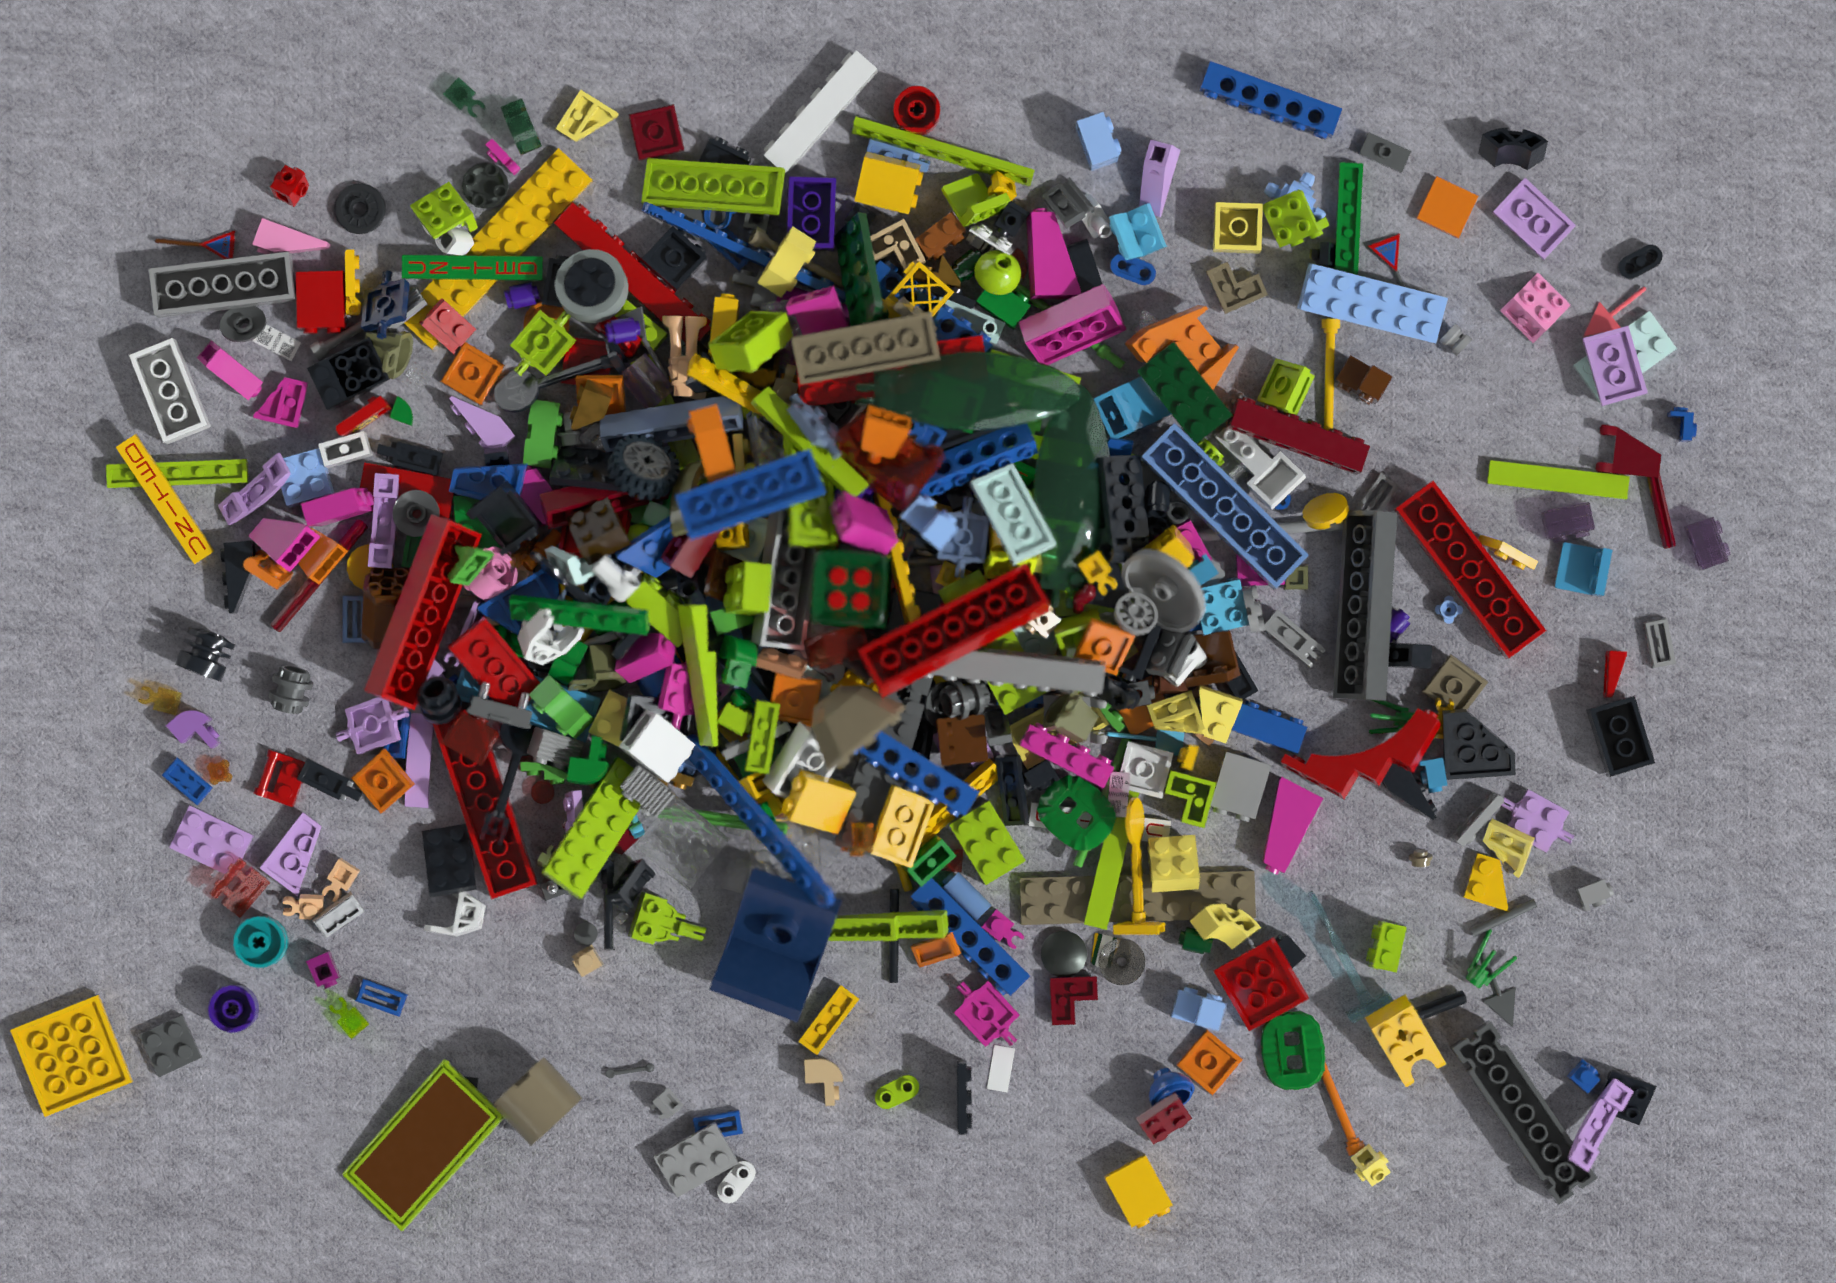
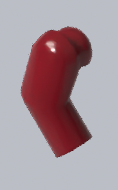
(1082, 597)

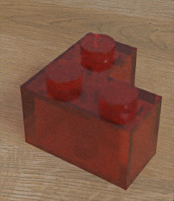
(829, 648)

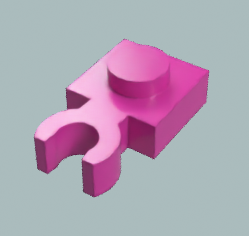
(497, 153)
(1000, 926)

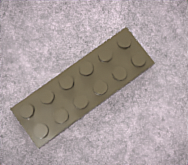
(865, 348)

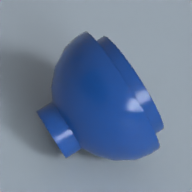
(1168, 1082)

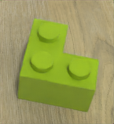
(1197, 793)

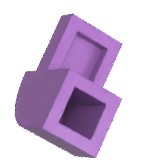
(192, 722)

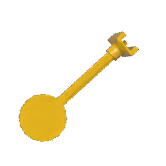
(1135, 830)

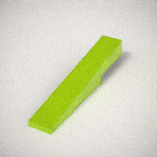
(701, 671)
(890, 926)

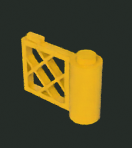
(891, 300)

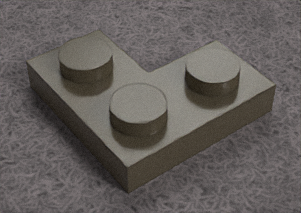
(1234, 294)

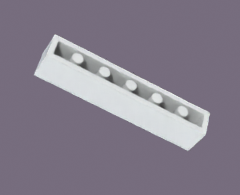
(820, 112)

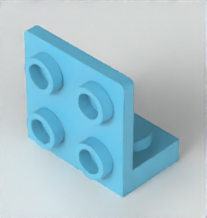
(1137, 232)
(1224, 607)

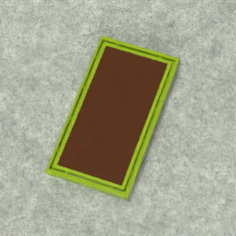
(423, 1145)

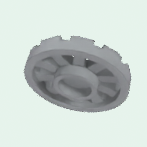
(1136, 613)

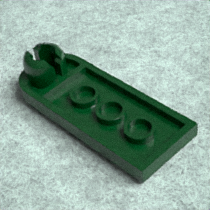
(859, 272)

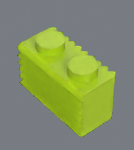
(736, 720)

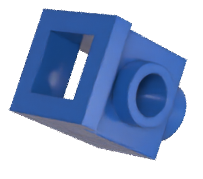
(1584, 1076)

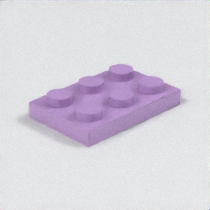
(1534, 219)
(1614, 366)
(210, 840)

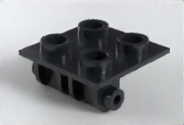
(1638, 1101)

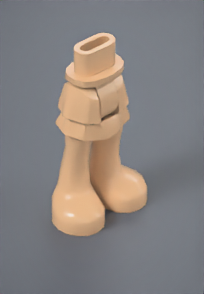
(679, 364)

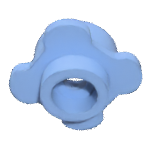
(1442, 609)

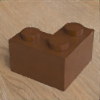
(1363, 380)

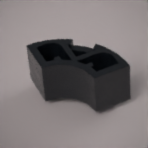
(1512, 147)

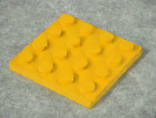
(71, 1055)

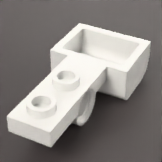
(1272, 477)

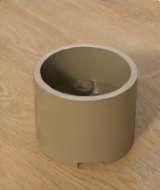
(537, 1101)

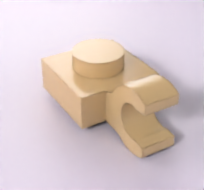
(785, 387)

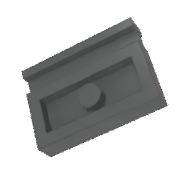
(1067, 203)
(1170, 654)

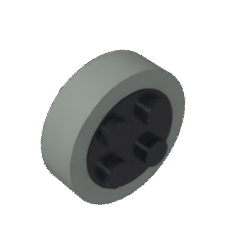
(591, 286)

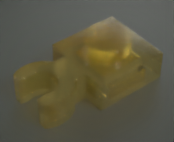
(164, 700)

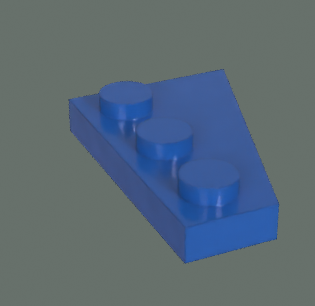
(481, 480)

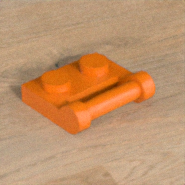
(272, 572)

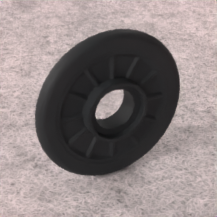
(359, 223)

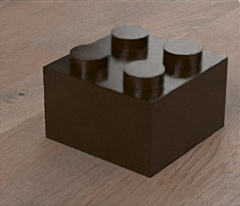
(598, 530)

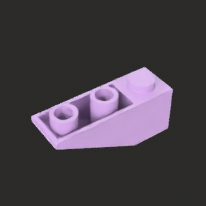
(1158, 174)
(488, 426)

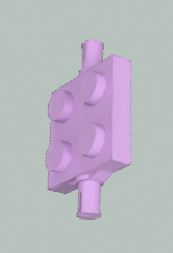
(372, 725)
(1539, 819)

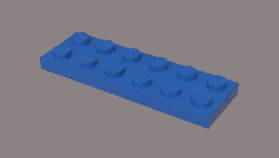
(750, 494)

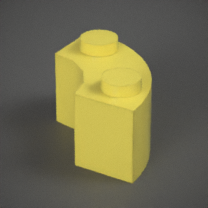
(784, 266)
(1225, 924)

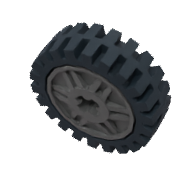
(643, 467)

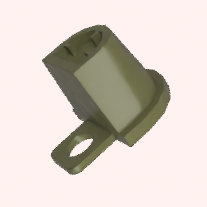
(393, 351)
(599, 671)
(1070, 717)

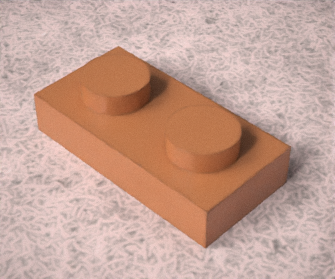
(781, 663)

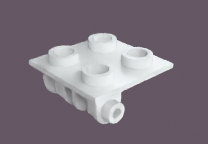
(983, 233)

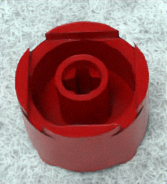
(927, 102)

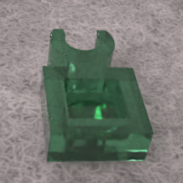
(461, 95)

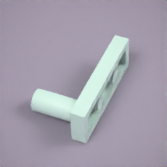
(980, 321)

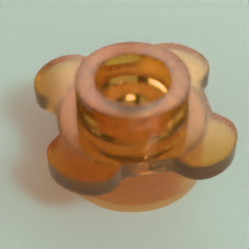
(224, 776)

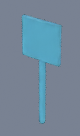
(1165, 740)

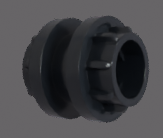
(438, 700)

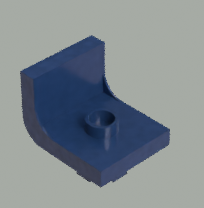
(774, 946)

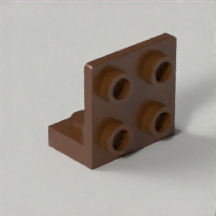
(718, 565)
(1221, 660)
(962, 740)

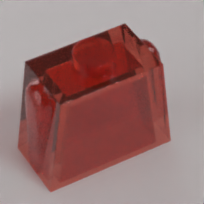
(471, 737)

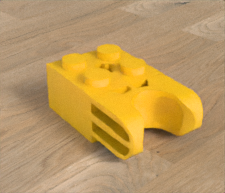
(1403, 1037)

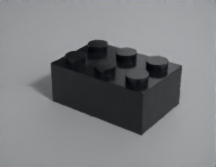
(1620, 736)

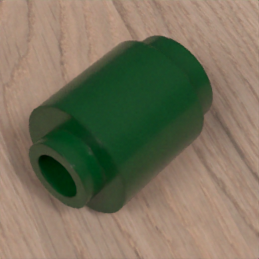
(965, 265)
(1193, 942)

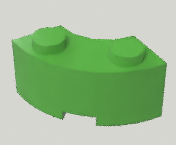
(542, 432)
(561, 707)

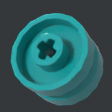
(247, 944)

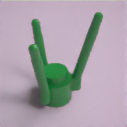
(1399, 719)
(1478, 974)

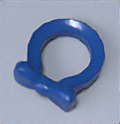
(710, 224)

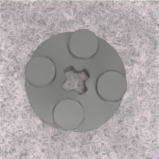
(1253, 608)

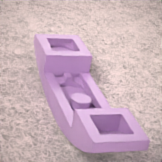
(257, 492)
(383, 526)
(419, 761)
(1597, 1123)

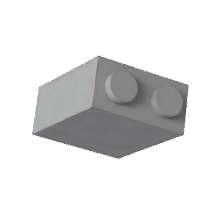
(1240, 786)

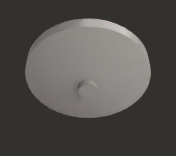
(1168, 585)

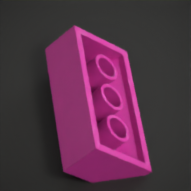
(1072, 325)

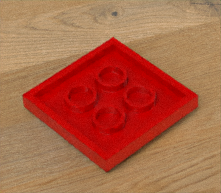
(1261, 984)

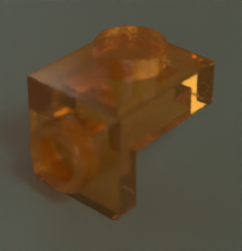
(861, 839)

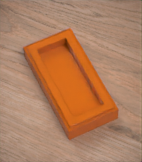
(935, 950)

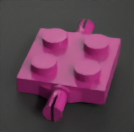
(676, 693)
(986, 1013)

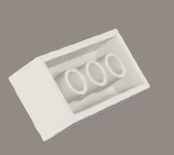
(169, 391)

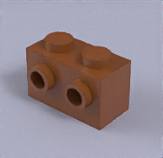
(940, 236)

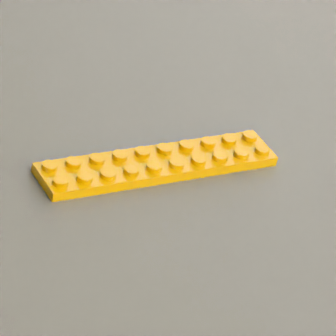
(509, 234)

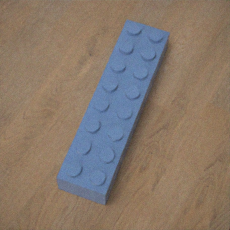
(1224, 506)

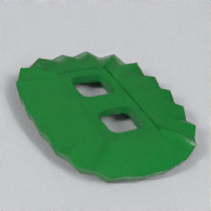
(1088, 800)
(1310, 1049)

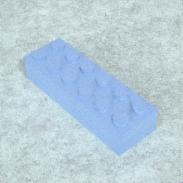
(1372, 303)

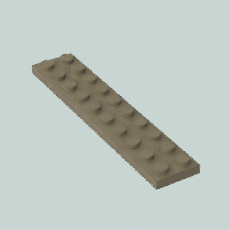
(1067, 898)

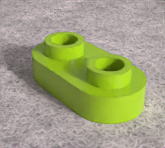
(896, 1090)

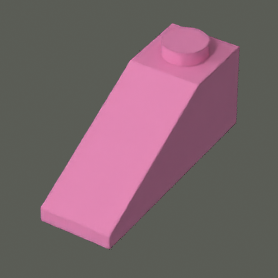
(278, 238)

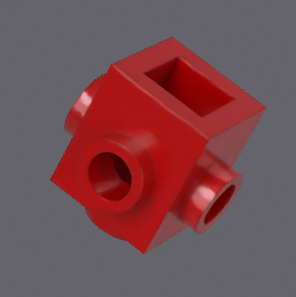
(289, 185)

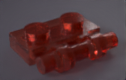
(244, 892)

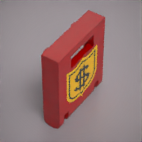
(375, 409)

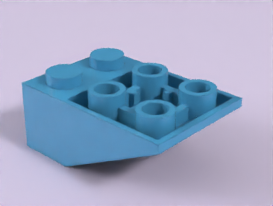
(1129, 408)

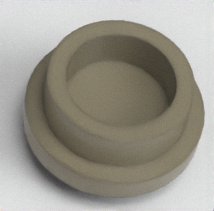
(1420, 858)

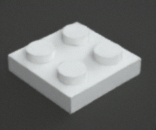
(1147, 768)

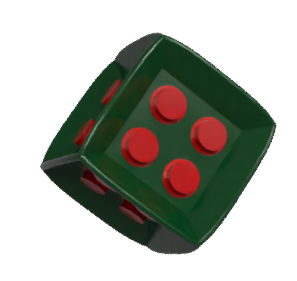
(851, 589)

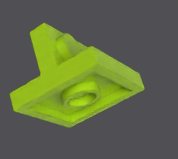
(1286, 386)

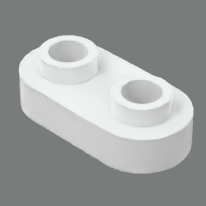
(736, 1182)

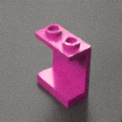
(817, 311)

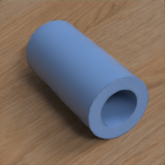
(965, 895)

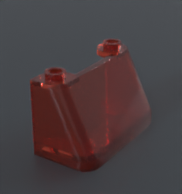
(895, 478)

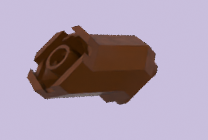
(380, 596)

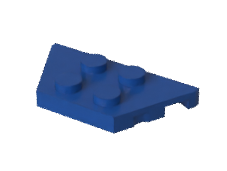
(647, 549)
(536, 585)

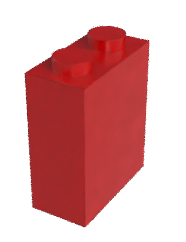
(321, 301)

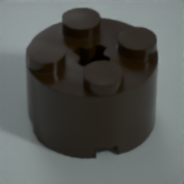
(764, 375)

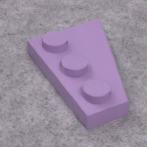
(292, 854)

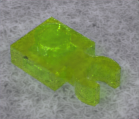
(351, 1020)

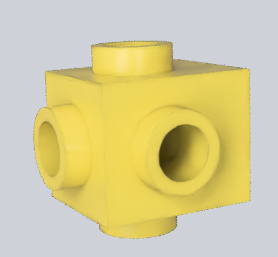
(1370, 1165)

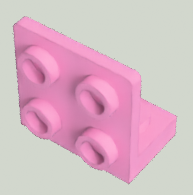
(1535, 308)

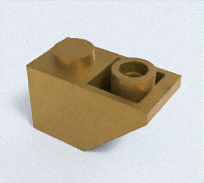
(593, 404)

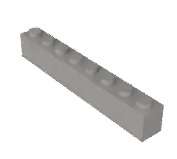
(1026, 670)

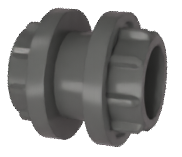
(290, 689)
(964, 698)

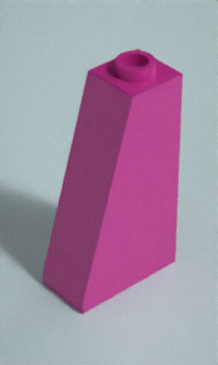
(1048, 259)
(1290, 818)

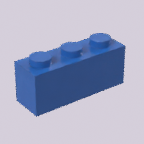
(1270, 727)

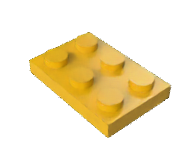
(901, 826)

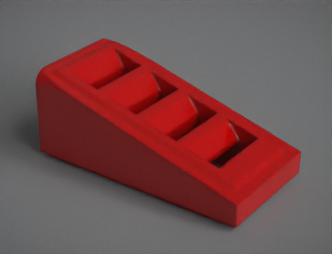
(1613, 667)

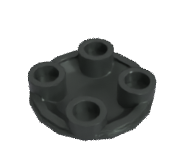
(485, 185)
(1063, 953)

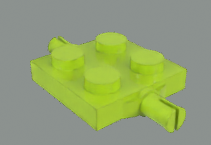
(543, 343)

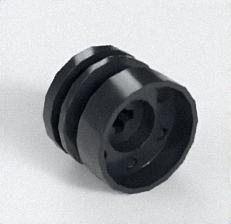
(205, 654)

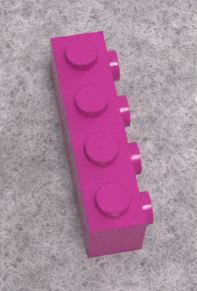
(1067, 756)

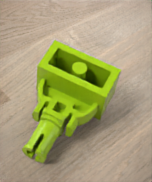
(657, 919)

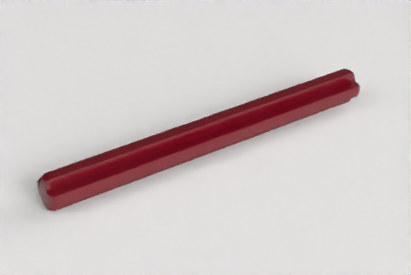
(310, 586)

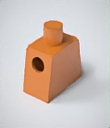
(883, 433)
(321, 558)

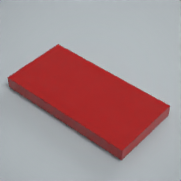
(436, 486)
(494, 662)

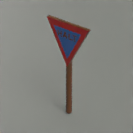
(221, 246)

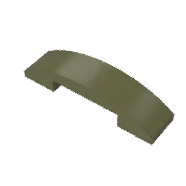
(686, 481)

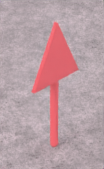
(1603, 320)

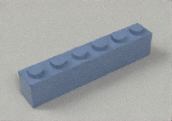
(666, 422)

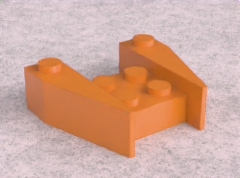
(1190, 338)
(712, 443)

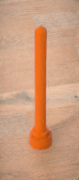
(1353, 1144)

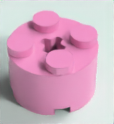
(494, 577)

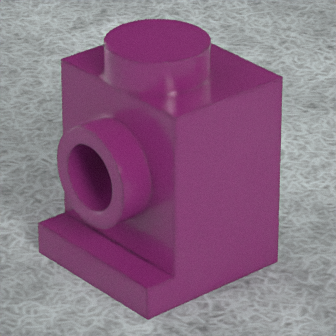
(315, 966)

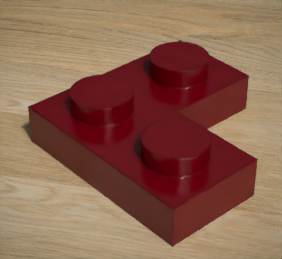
(1064, 994)

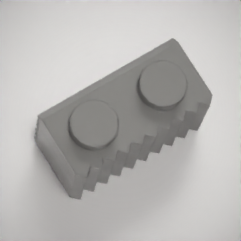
(553, 747)
(646, 790)

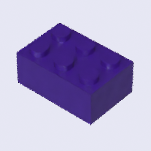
(813, 209)

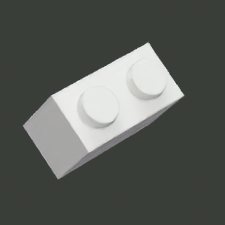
(345, 449)

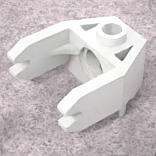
(545, 645)
(462, 922)

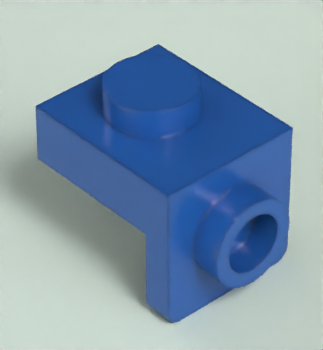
(1687, 427)

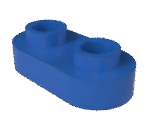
(1133, 268)

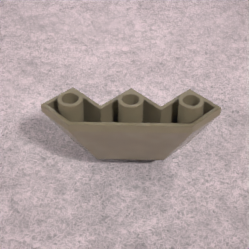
(850, 720)

